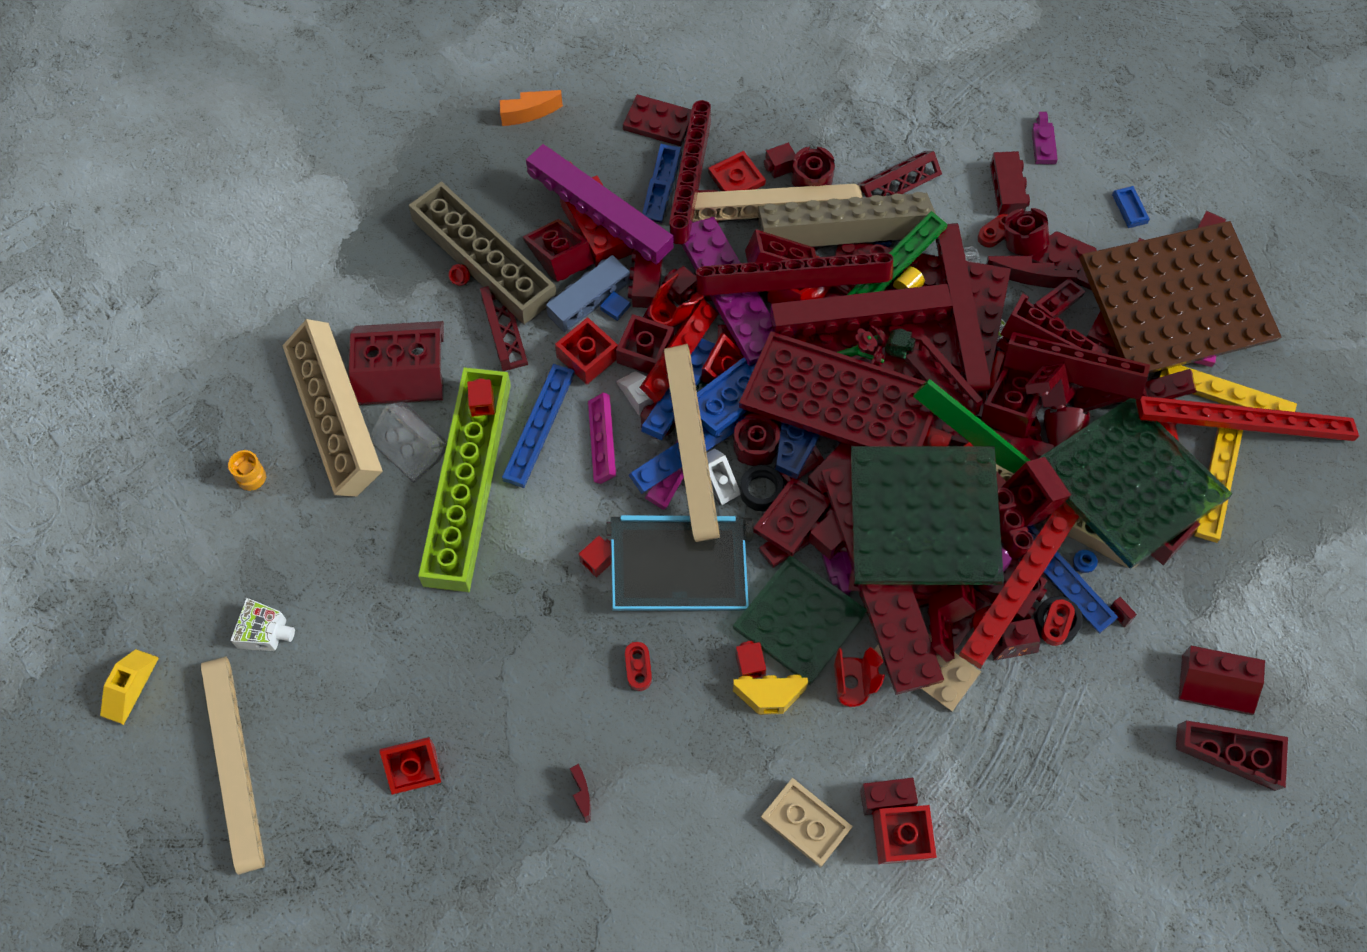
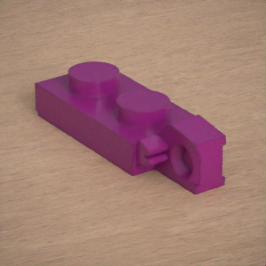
(1044, 140)
(839, 571)

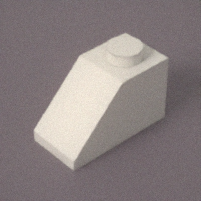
(630, 387)
(722, 478)

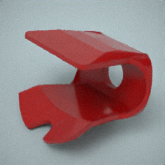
(662, 304)
(866, 673)

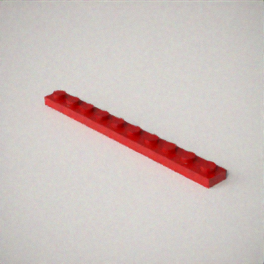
(1246, 418)
(1019, 586)

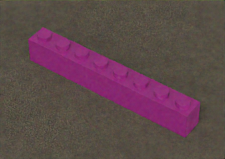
(599, 204)

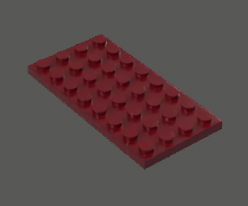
(835, 395)

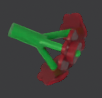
(868, 341)

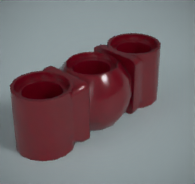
(1016, 531)

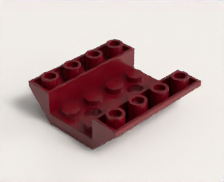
(396, 372)

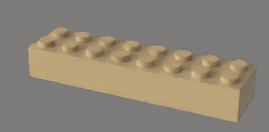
(332, 408)

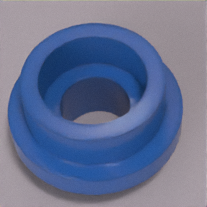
(1084, 567)

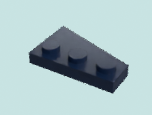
(794, 449)

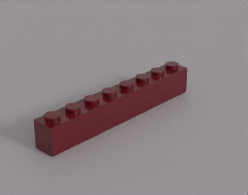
(861, 311)

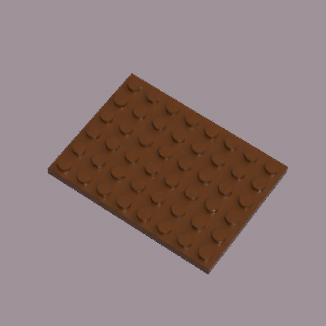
(1180, 297)

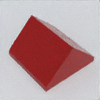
(721, 358)
(411, 765)

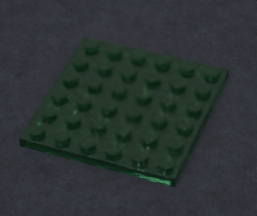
(1134, 482)
(926, 515)

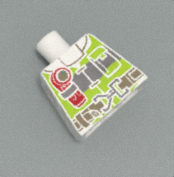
(260, 628)

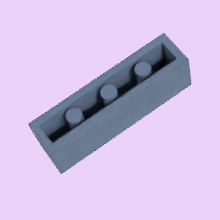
(587, 293)

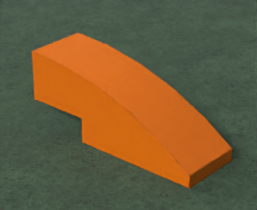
(529, 106)

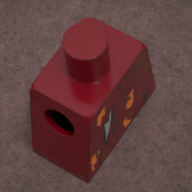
(1018, 640)

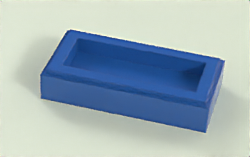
(1130, 207)

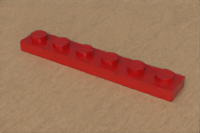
(690, 333)

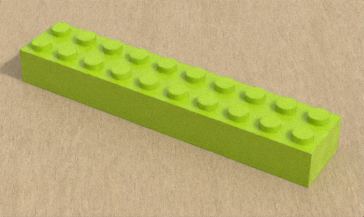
(464, 487)

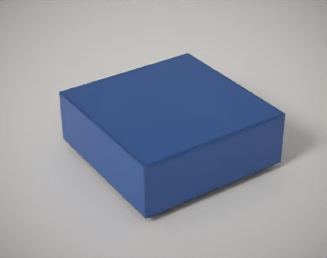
(615, 306)

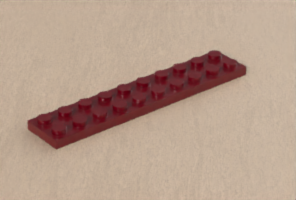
(890, 607)

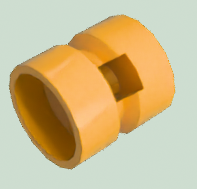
(247, 470)

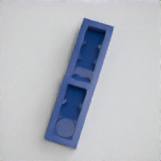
(662, 182)

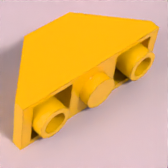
(125, 685)
(770, 693)

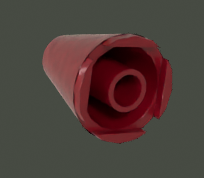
(1064, 423)

